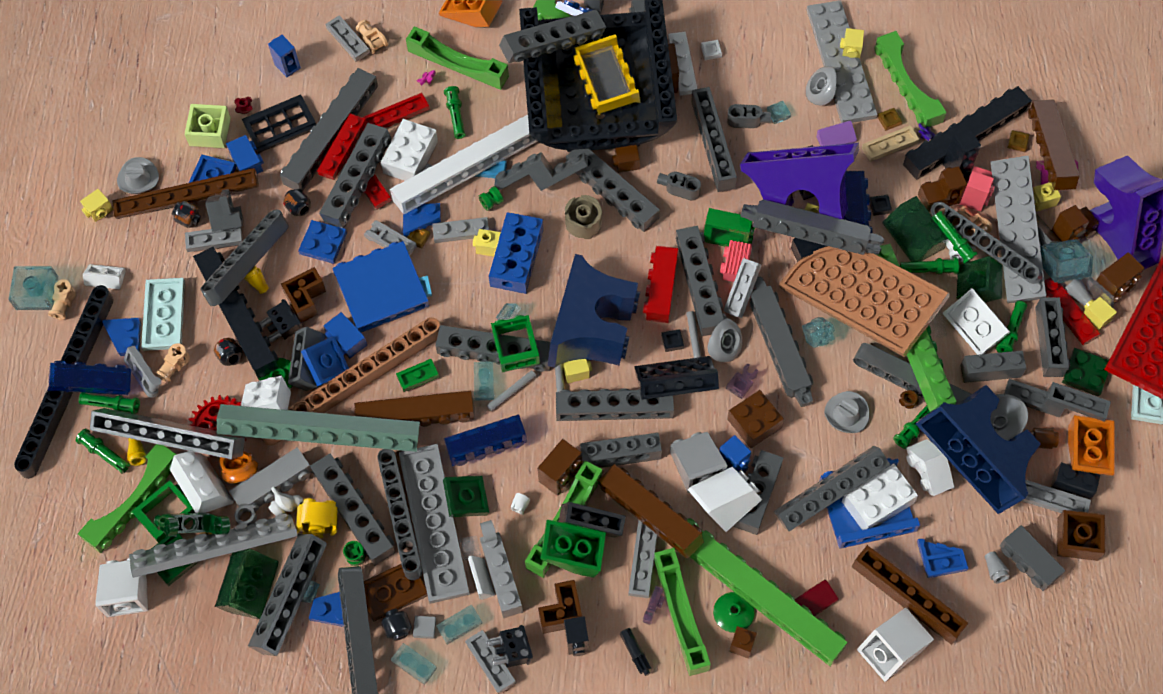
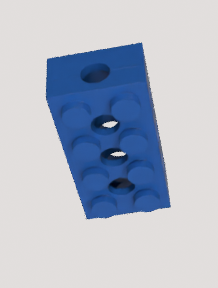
(516, 253)

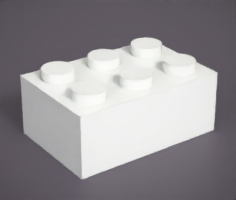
(409, 150)
(880, 498)

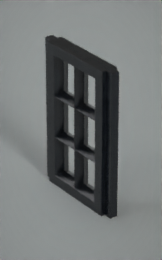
(275, 110)

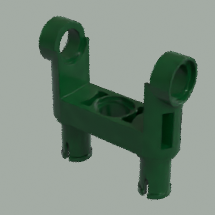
(202, 522)

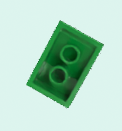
(573, 548)

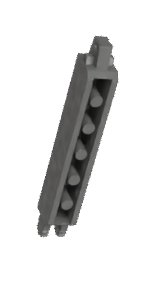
(813, 227)
(780, 343)

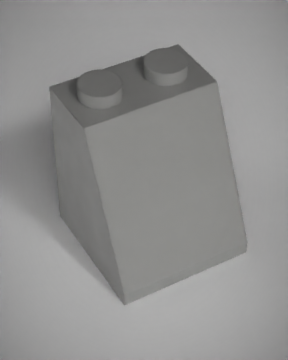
(697, 458)

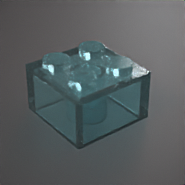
(1066, 261)
(32, 287)

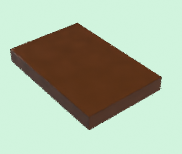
(392, 591)

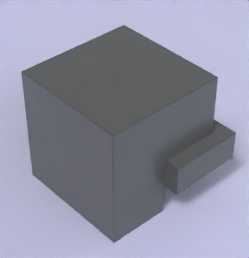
(223, 213)

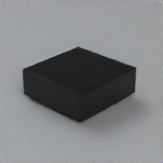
(880, 205)
(672, 340)

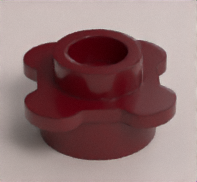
(243, 109)

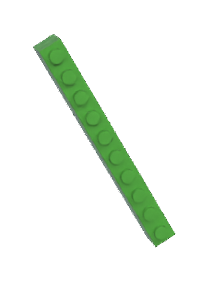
(924, 359)
(768, 599)

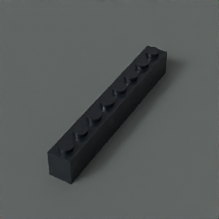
(981, 123)
(241, 319)

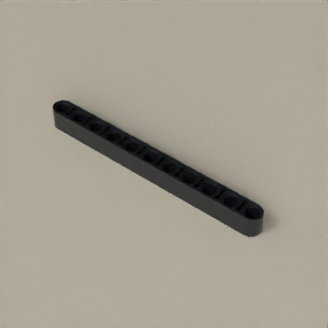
(58, 406)

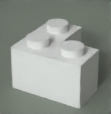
(932, 467)

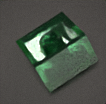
(983, 276)

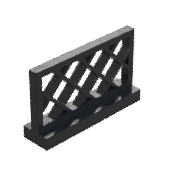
(672, 384)

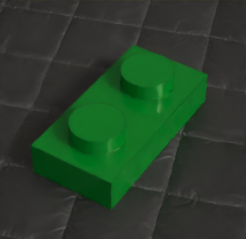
(417, 375)

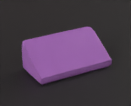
(837, 134)

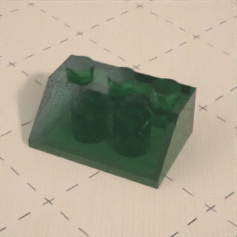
(915, 230)
(247, 583)

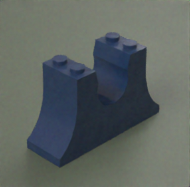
(579, 325)
(975, 449)

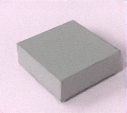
(424, 627)

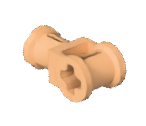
(371, 36)
(983, 223)
(62, 299)
(173, 362)

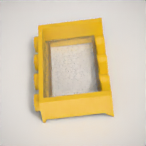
(606, 74)

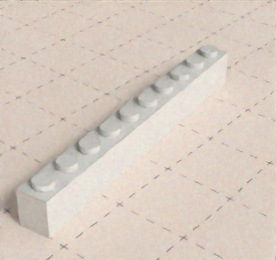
(462, 165)

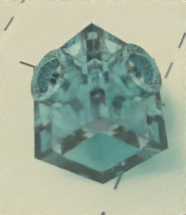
(818, 332)

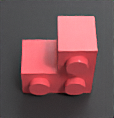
(978, 189)

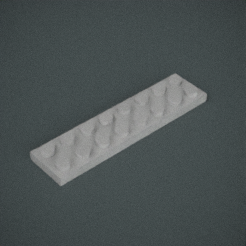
(852, 92)
(1018, 224)
(432, 525)
(211, 545)

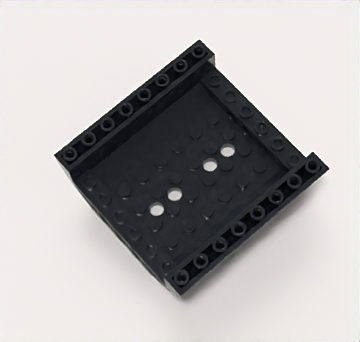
(557, 97)

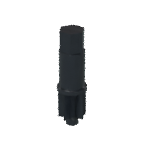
(635, 651)

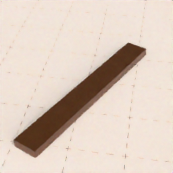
(190, 192)

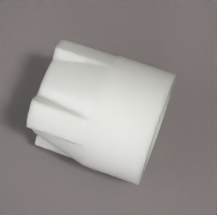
(520, 503)

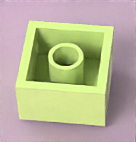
(207, 125)

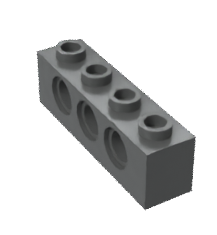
(622, 450)
(771, 465)

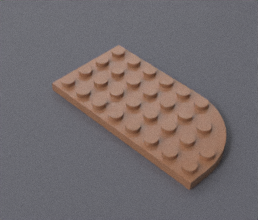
(867, 295)

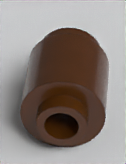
(1046, 437)

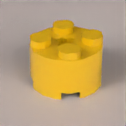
(317, 517)

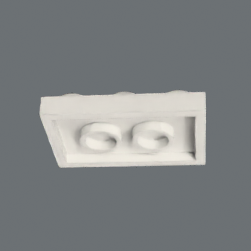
(976, 322)

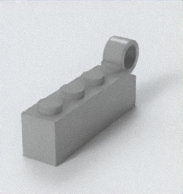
(257, 488)
(500, 571)

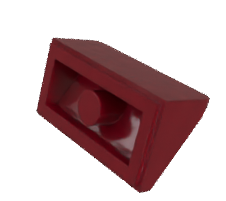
(818, 598)

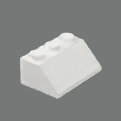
(199, 482)

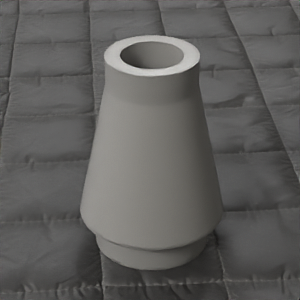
(1078, 291)
(997, 570)

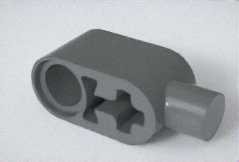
(748, 116)
(674, 184)

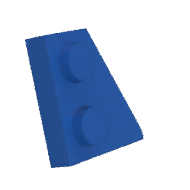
(421, 217)
(124, 333)
(940, 559)
(327, 610)

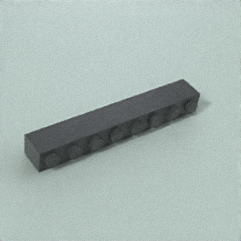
(314, 148)
(166, 433)

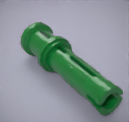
(454, 105)
(959, 244)
(939, 266)
(1008, 341)
(116, 403)
(910, 430)
(96, 446)

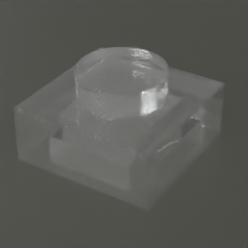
(469, 547)

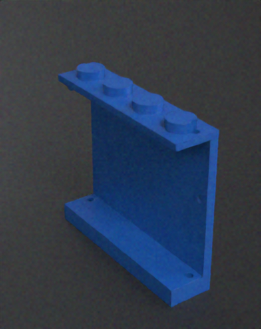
(380, 286)
(849, 532)

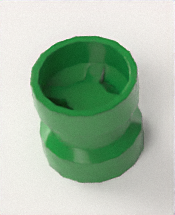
(490, 198)
(352, 550)

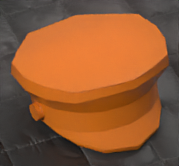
(238, 469)

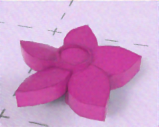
(426, 77)

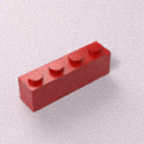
(662, 284)

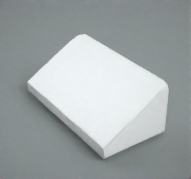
(104, 275)
(481, 577)

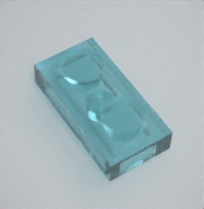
(483, 381)
(459, 624)
(413, 664)

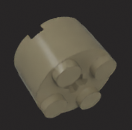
(583, 216)

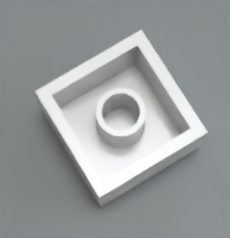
(267, 393)

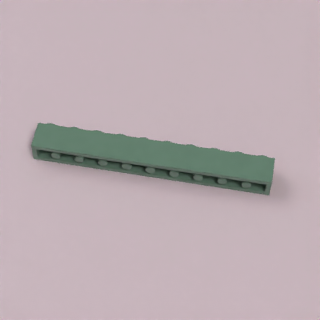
(317, 427)

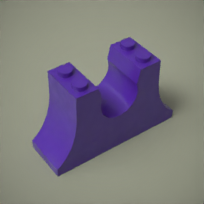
(807, 168)
(1134, 211)

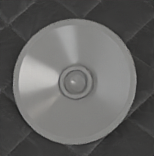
(1009, 417)

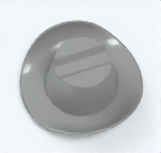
(821, 86)
(137, 176)
(725, 341)
(847, 412)

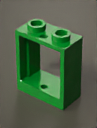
(727, 226)
(518, 360)
(155, 499)

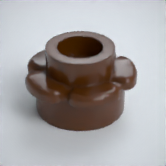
(908, 395)

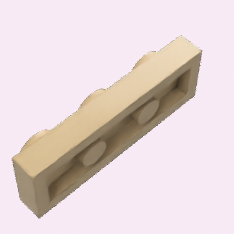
(890, 143)

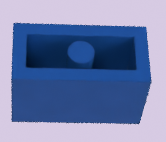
(284, 55)
(244, 154)
(346, 334)
(735, 454)

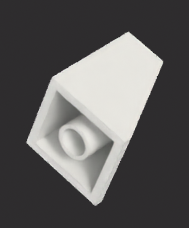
(726, 496)
(120, 592)
(895, 644)

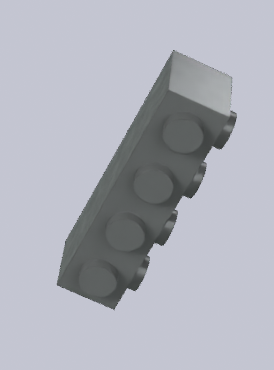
(1052, 337)

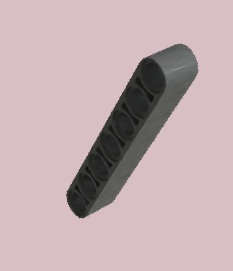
(994, 246)
(244, 258)
(895, 370)
(402, 521)
(357, 630)

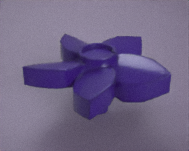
(926, 132)

